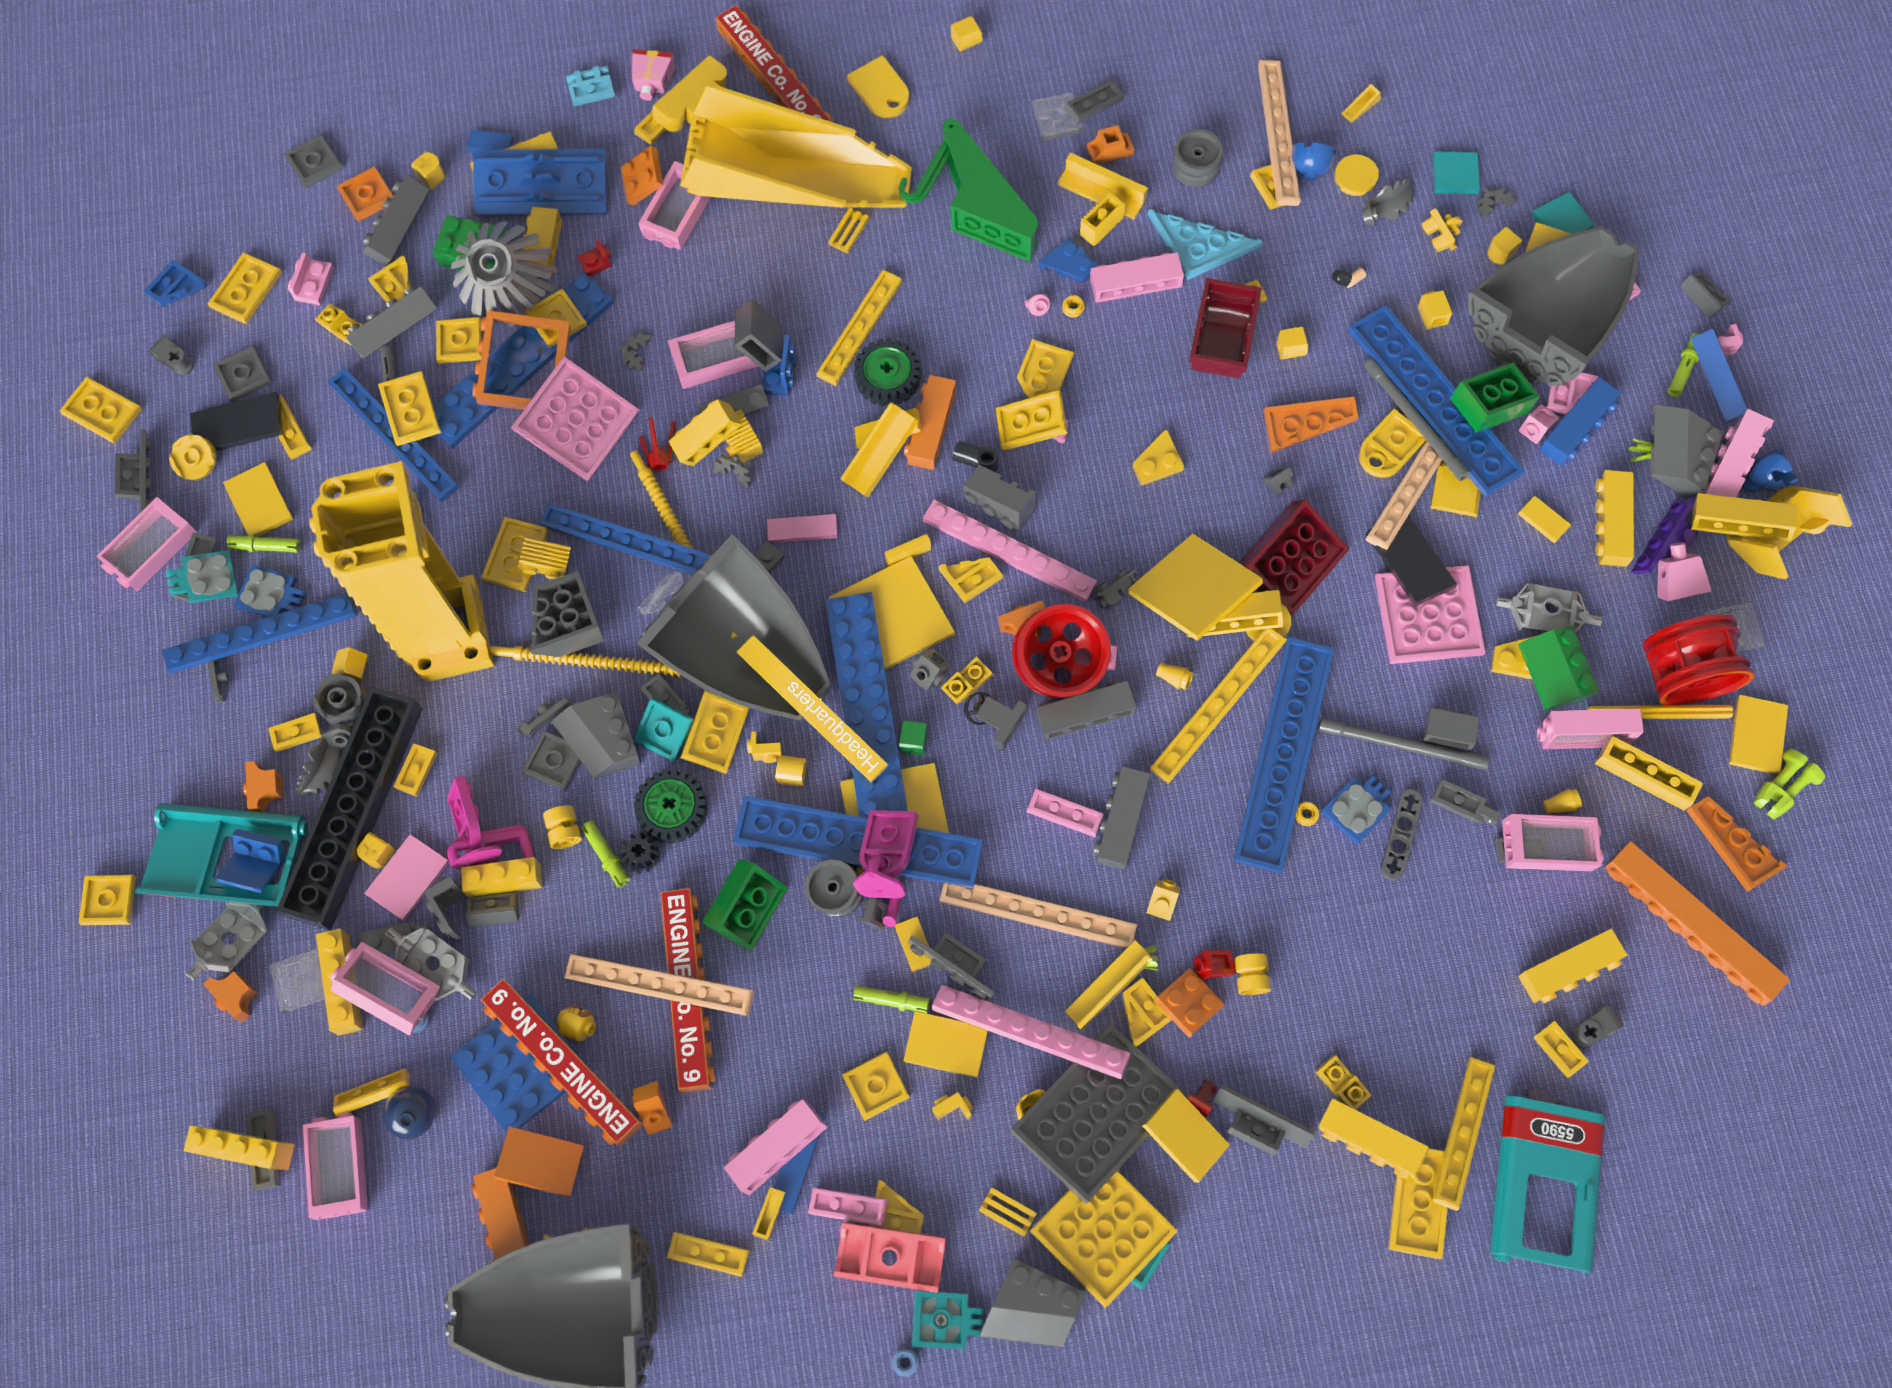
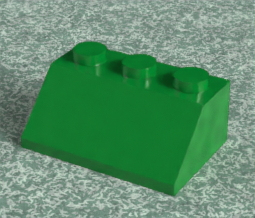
(1558, 668)
(745, 904)

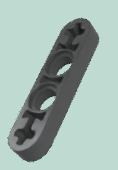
(1398, 833)

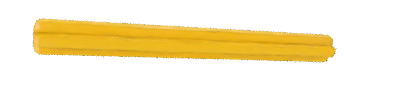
(1677, 711)

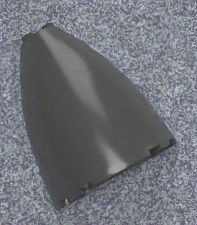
(1555, 304)
(742, 598)
(562, 1310)

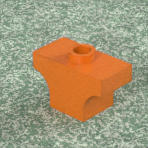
(1109, 146)
(1013, 620)
(261, 786)
(232, 995)
(651, 1108)

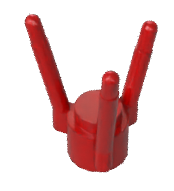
(658, 458)

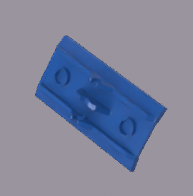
(544, 178)

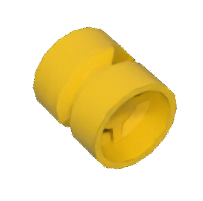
(561, 823)
(1252, 972)

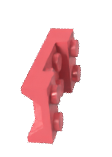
(917, 1256)

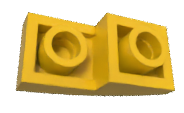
(336, 321)
(967, 681)
(1342, 1083)

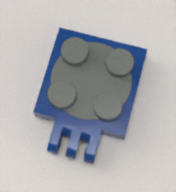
(268, 592)
(1358, 808)

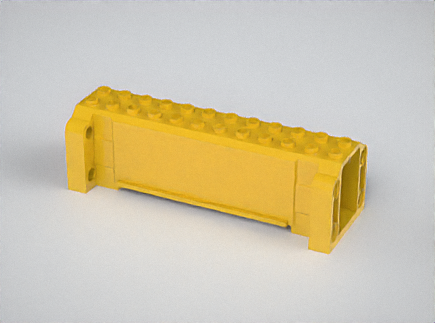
(398, 572)

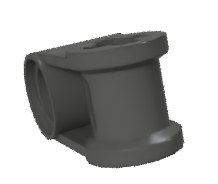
(171, 355)
(1599, 1025)

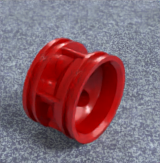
(1091, 637)
(1697, 660)

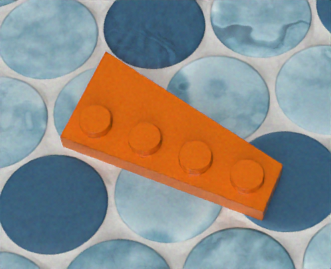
(1302, 421)
(1741, 853)

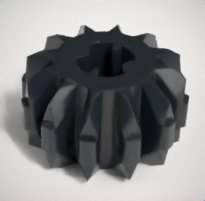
(629, 853)

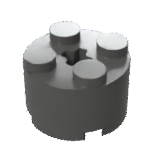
(339, 699)

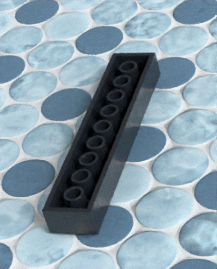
(349, 808)

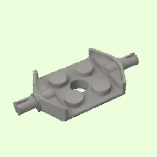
(1530, 610)
(237, 920)
(417, 949)

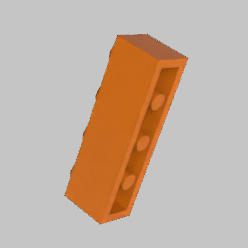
(934, 415)
(500, 1213)

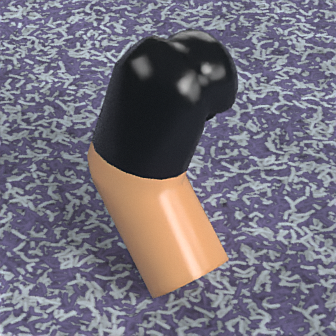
(1348, 279)

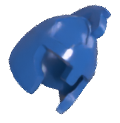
(1769, 473)

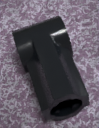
(974, 456)

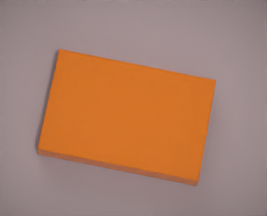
(538, 1161)

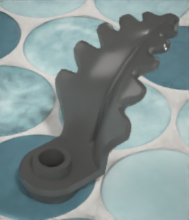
(1389, 202)
(324, 760)

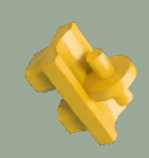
(1436, 223)

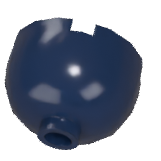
(409, 1112)

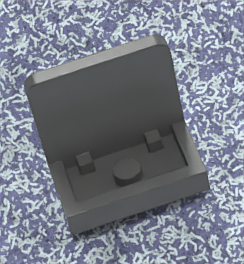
(440, 895)

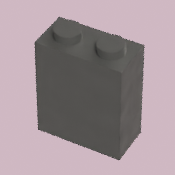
(758, 335)

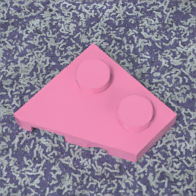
(1565, 396)

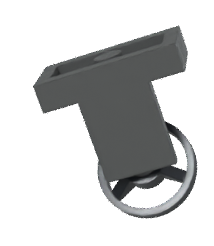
(997, 716)

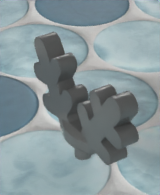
(1487, 203)
(630, 356)
(726, 464)

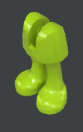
(1784, 799)

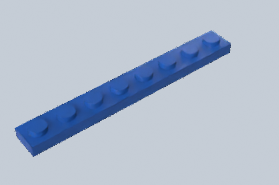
(376, 418)
(622, 539)
(258, 633)

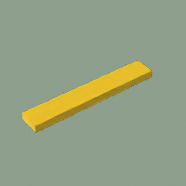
(859, 327)
(1463, 1133)

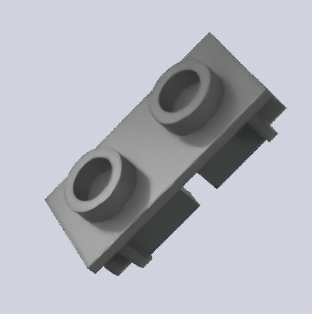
(1108, 591)

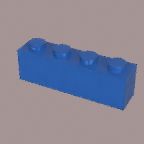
(1580, 421)

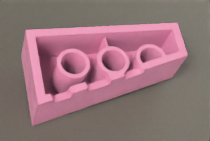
(1736, 454)

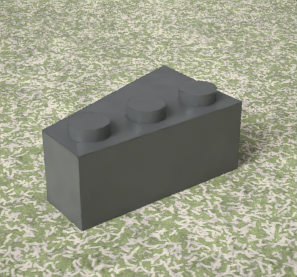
(1000, 498)

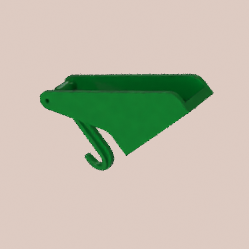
(984, 202)

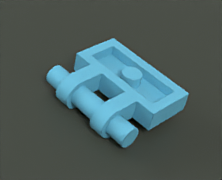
(590, 90)

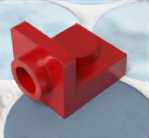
(595, 259)
(1214, 964)

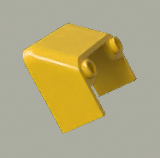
(1814, 513)

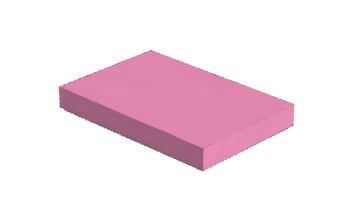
(406, 877)

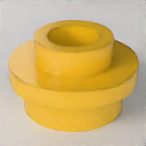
(1076, 301)
(1312, 809)

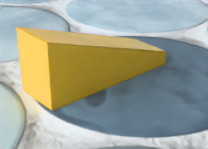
(1362, 103)
(769, 1214)

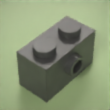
(1450, 729)

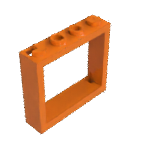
(485, 346)

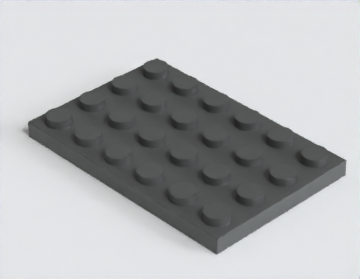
(1094, 1120)

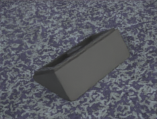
(1705, 294)
(492, 909)

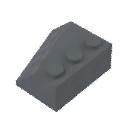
(1683, 449)
(563, 617)
(598, 735)
(1033, 1308)

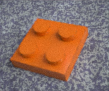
(642, 176)
(364, 193)
(1189, 1002)

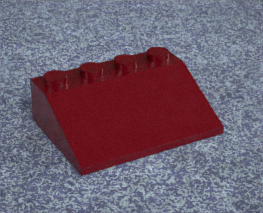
(1295, 554)

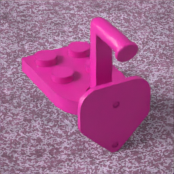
(890, 841)
(478, 846)

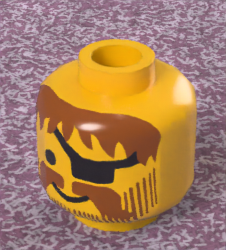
(576, 1023)

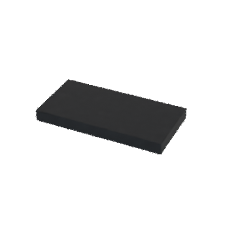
(239, 421)
(1416, 565)

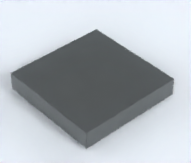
(313, 161)
(242, 373)
(552, 761)

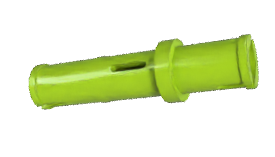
(1689, 358)
(255, 543)
(610, 862)
(890, 998)

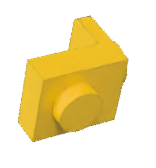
(767, 752)
(1163, 899)
(948, 1104)

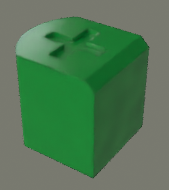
(913, 738)

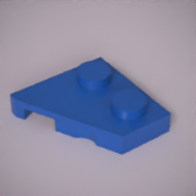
(1069, 261)
(173, 284)

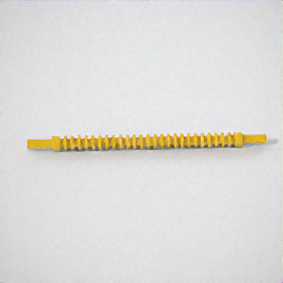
(646, 475)
(519, 653)

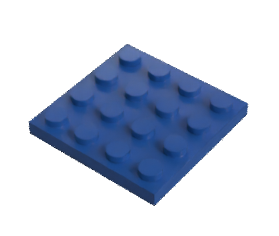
(506, 1076)

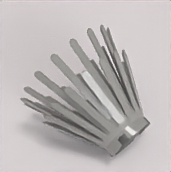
(508, 275)

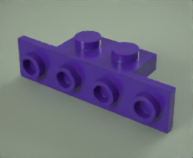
(1670, 531)

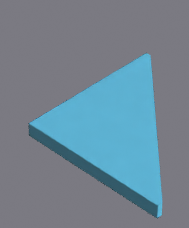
(1199, 244)

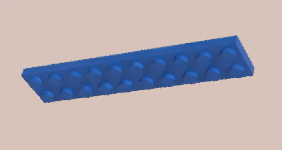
(512, 365)
(1430, 392)
(866, 698)
(1284, 755)
(839, 836)

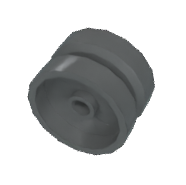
(1197, 158)
(820, 885)

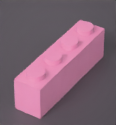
(1136, 277)
(775, 1146)

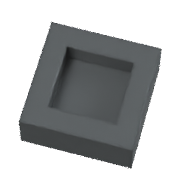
(1277, 477)
(874, 913)

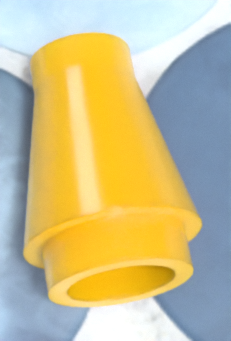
(1177, 676)
(1563, 802)

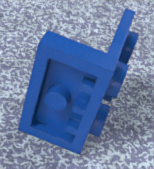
(780, 377)
(254, 861)

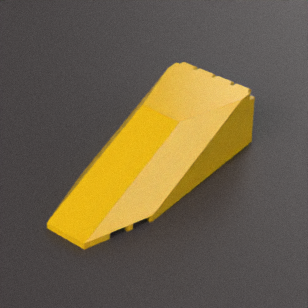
(781, 155)

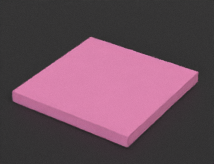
(575, 419)
(1435, 629)

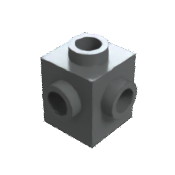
(929, 669)

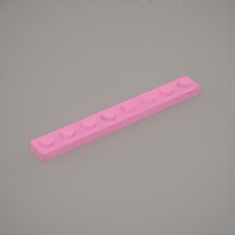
(1009, 550)
(1031, 1031)

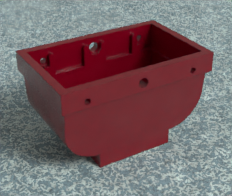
(1224, 328)

